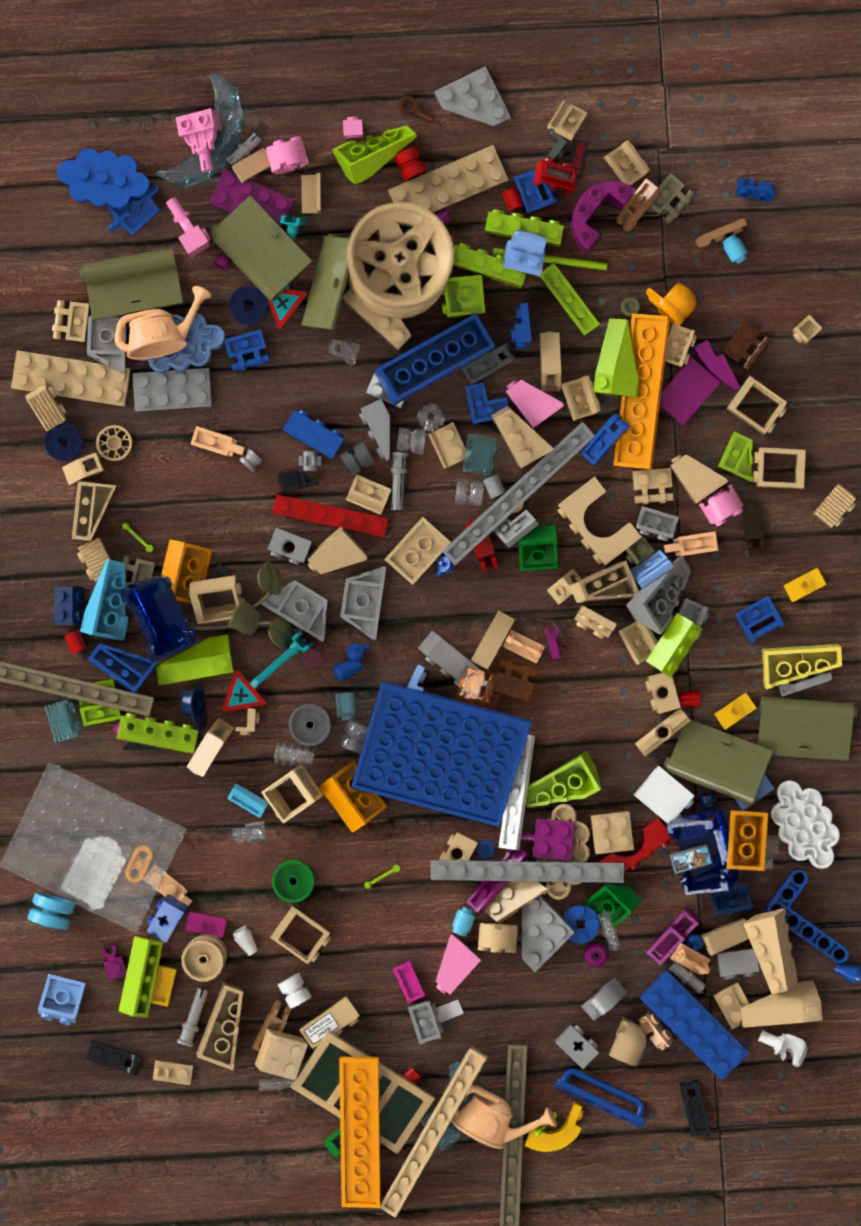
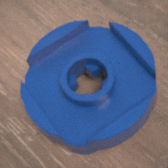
(591, 922)

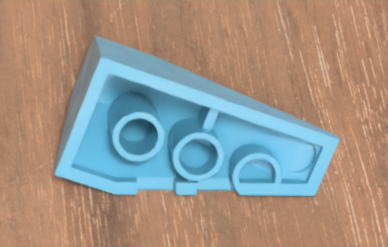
(105, 610)

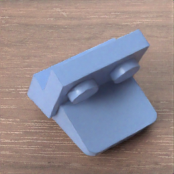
(525, 252)

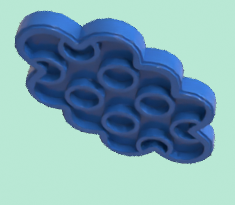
(103, 179)

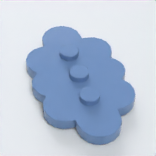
(200, 342)

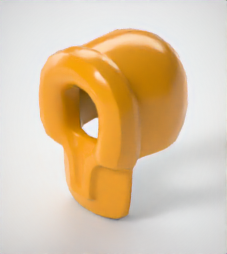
(676, 304)

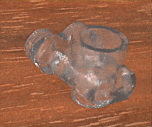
(348, 351)

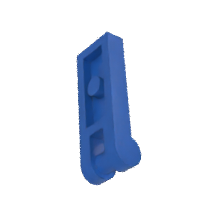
(605, 439)

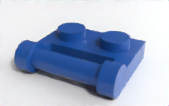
(531, 195)
(756, 613)

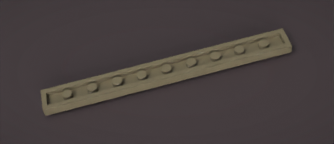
(76, 689)
(513, 1149)

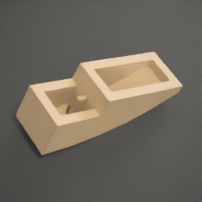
(492, 640)

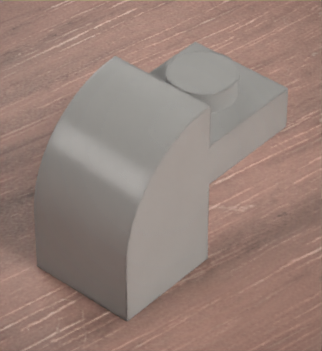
(604, 999)

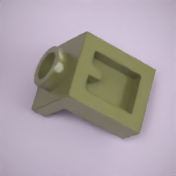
(638, 551)

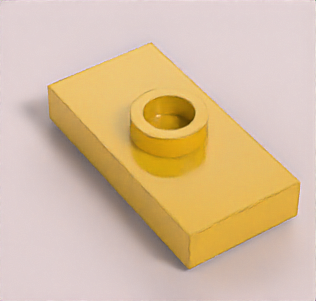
(804, 585)
(735, 711)
(163, 985)

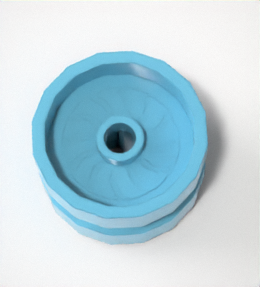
(50, 914)

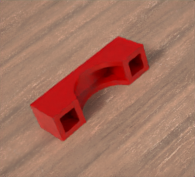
(653, 836)

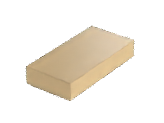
(251, 165)

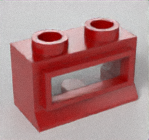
(555, 175)

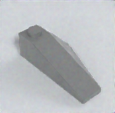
(657, 600)

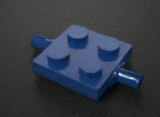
(136, 214)

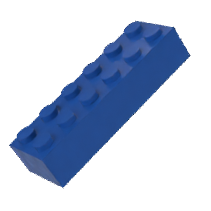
(434, 359)
(694, 1025)

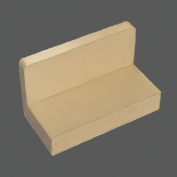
(311, 194)

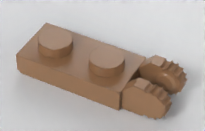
(638, 204)
(719, 234)
(272, 1022)

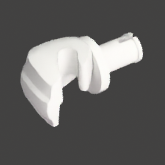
(784, 1044)

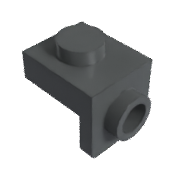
(557, 151)

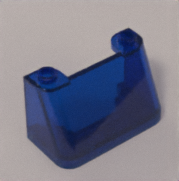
(159, 616)
(709, 829)

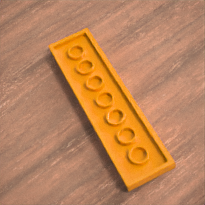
(649, 346)
(360, 1132)

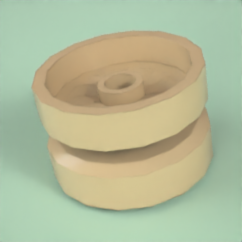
(193, 957)

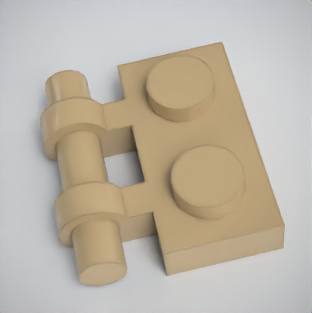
(77, 321)
(652, 479)

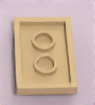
(417, 550)

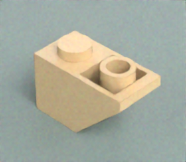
(83, 468)

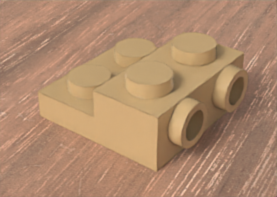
(594, 621)

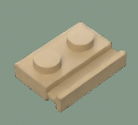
(567, 120)
(448, 445)
(368, 494)
(730, 1002)

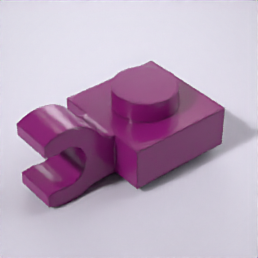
(555, 648)

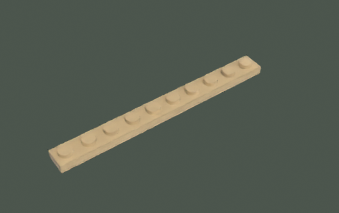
(433, 1131)

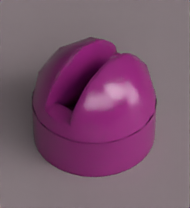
(222, 262)

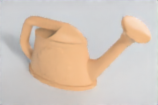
(155, 332)
(488, 1119)

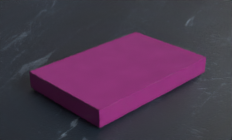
(687, 391)

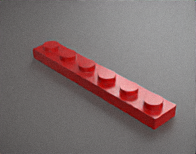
(330, 515)

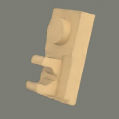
(173, 1072)

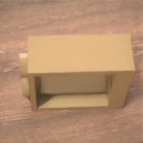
(780, 410)
(799, 468)
(217, 613)
(304, 784)
(312, 956)

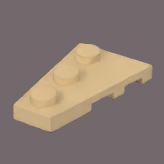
(513, 897)

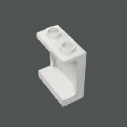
(664, 795)

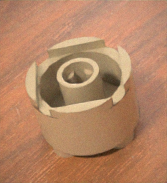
(497, 937)

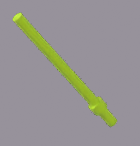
(564, 261)

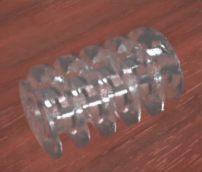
(293, 755)

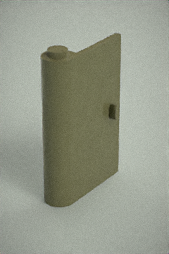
(260, 248)
(129, 279)
(327, 284)
(806, 727)
(719, 767)

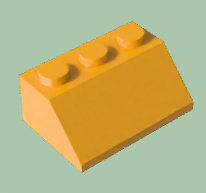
(184, 565)
(352, 805)
(747, 840)

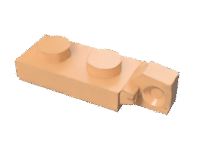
(216, 442)
(693, 544)
(175, 889)

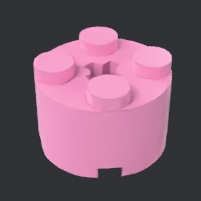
(287, 155)
(721, 505)

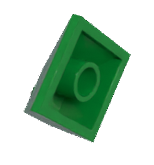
(538, 549)
(615, 899)

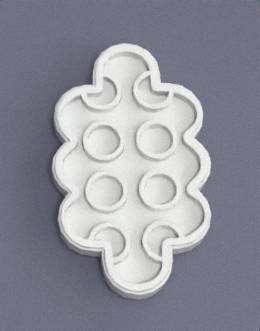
(805, 824)

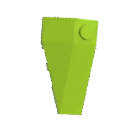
(366, 157)
(616, 366)
(200, 661)
(568, 782)

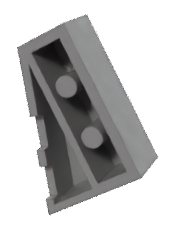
(445, 656)

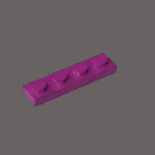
(490, 889)

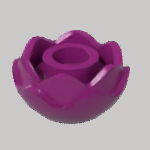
(444, 217)
(602, 953)

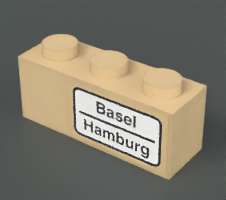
(331, 1019)

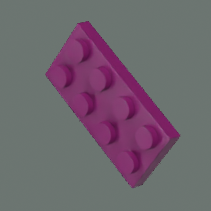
(231, 193)

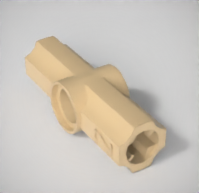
(652, 740)

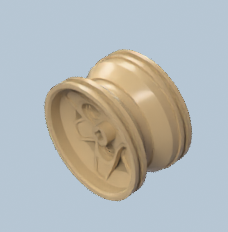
(414, 264)

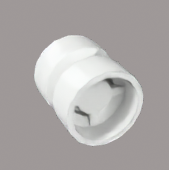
(294, 990)

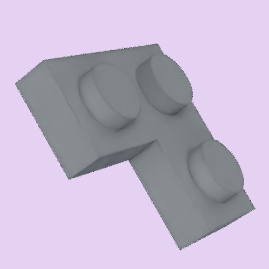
(513, 531)

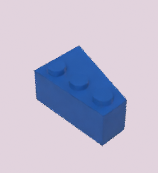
(124, 668)

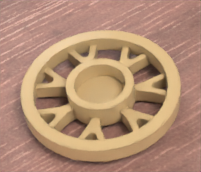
(114, 443)

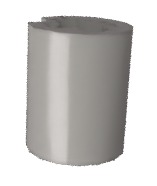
(494, 486)

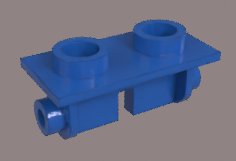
(747, 189)

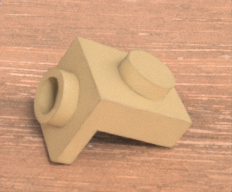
(806, 330)
(252, 719)

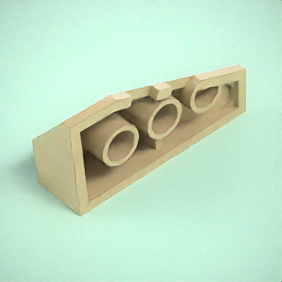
(796, 1005)

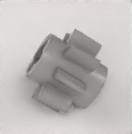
(310, 461)

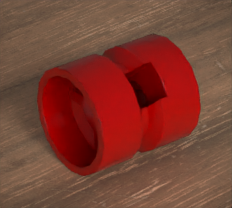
(410, 163)

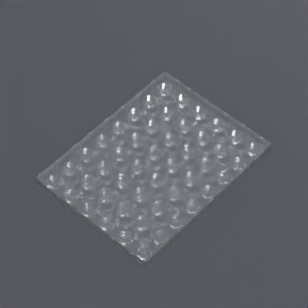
(93, 847)

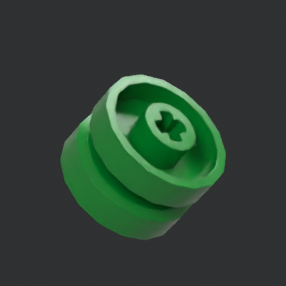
(303, 875)

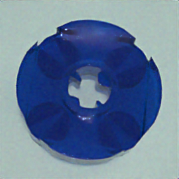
(259, 305)
(53, 446)

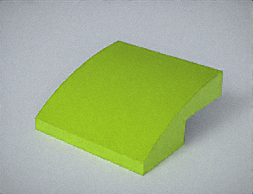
(96, 714)

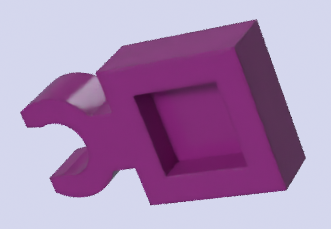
(114, 965)

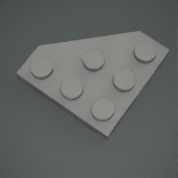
(474, 98)
(542, 932)

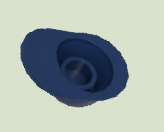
(194, 706)

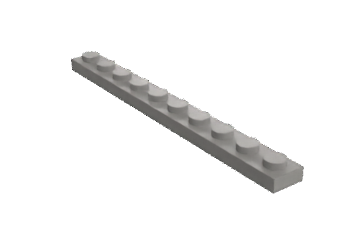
(518, 493)
(527, 871)

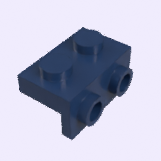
(68, 605)
(732, 902)

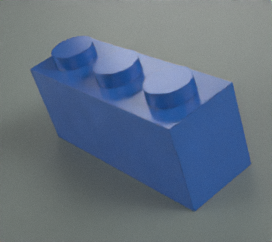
(314, 434)

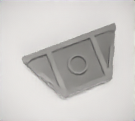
(102, 343)
(363, 600)
(301, 608)

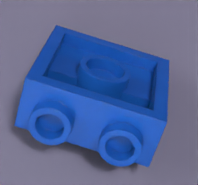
(521, 332)

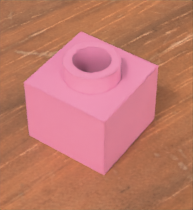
(352, 128)

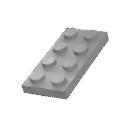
(172, 390)

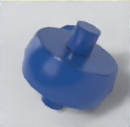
(444, 566)
(356, 651)
(695, 942)

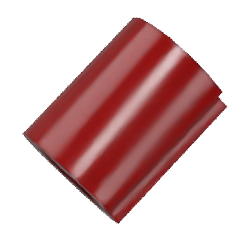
(513, 199)
(75, 642)
(689, 699)
(412, 1075)

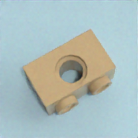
(665, 704)
(462, 842)

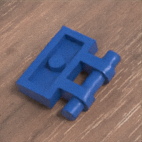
(245, 344)

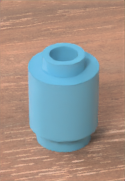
(735, 249)
(463, 921)

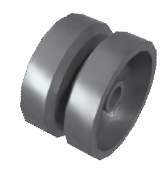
(299, 729)

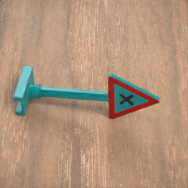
(290, 299)
(243, 693)

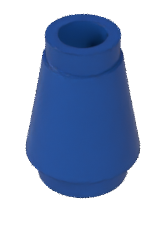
(346, 669)
(849, 972)

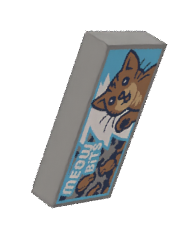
(690, 858)

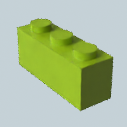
(674, 645)

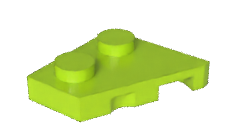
(738, 457)

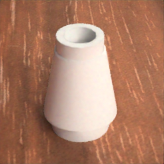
(245, 940)

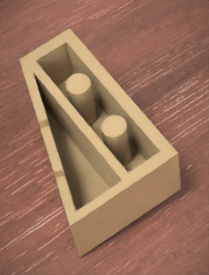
(520, 437)
(89, 508)
(608, 584)

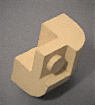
(629, 1042)

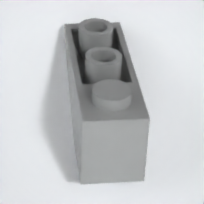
(379, 423)

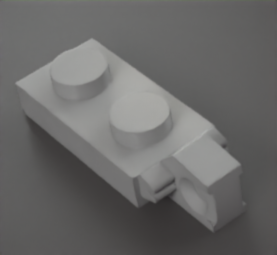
(804, 683)

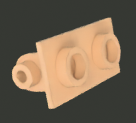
(523, 646)
(691, 959)
(651, 1022)

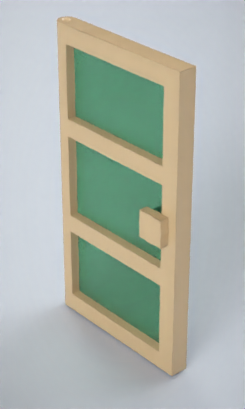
(399, 1100)

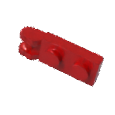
(484, 549)

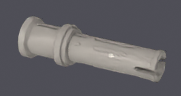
(399, 471)
(190, 1026)

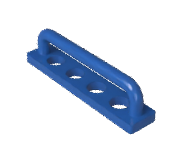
(563, 1085)

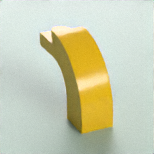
(559, 1138)

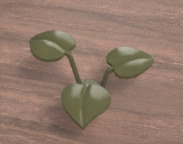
(246, 618)

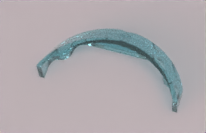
(226, 142)

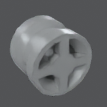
(251, 460)

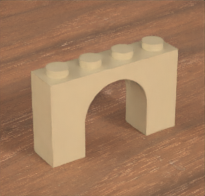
(604, 548)

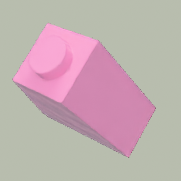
(532, 402)
(455, 965)

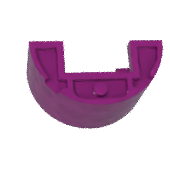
(589, 202)

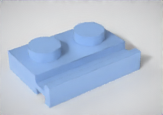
(651, 568)

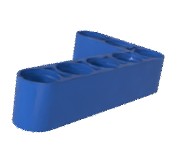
(801, 923)

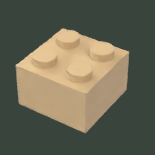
(611, 832)
(281, 1054)

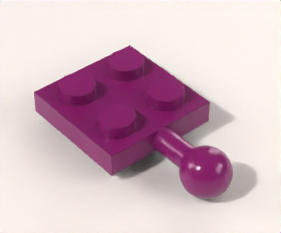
(552, 839)

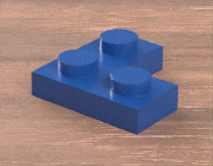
(479, 406)

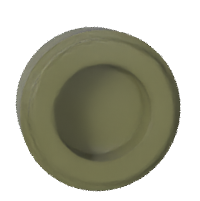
(629, 306)

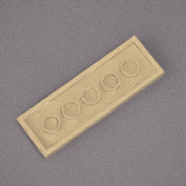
(452, 182)
(70, 378)

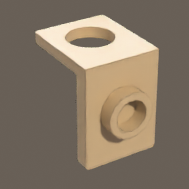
(560, 590)

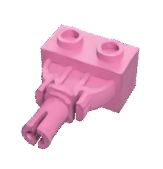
(200, 133)
(194, 239)

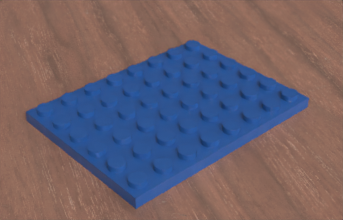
(441, 753)

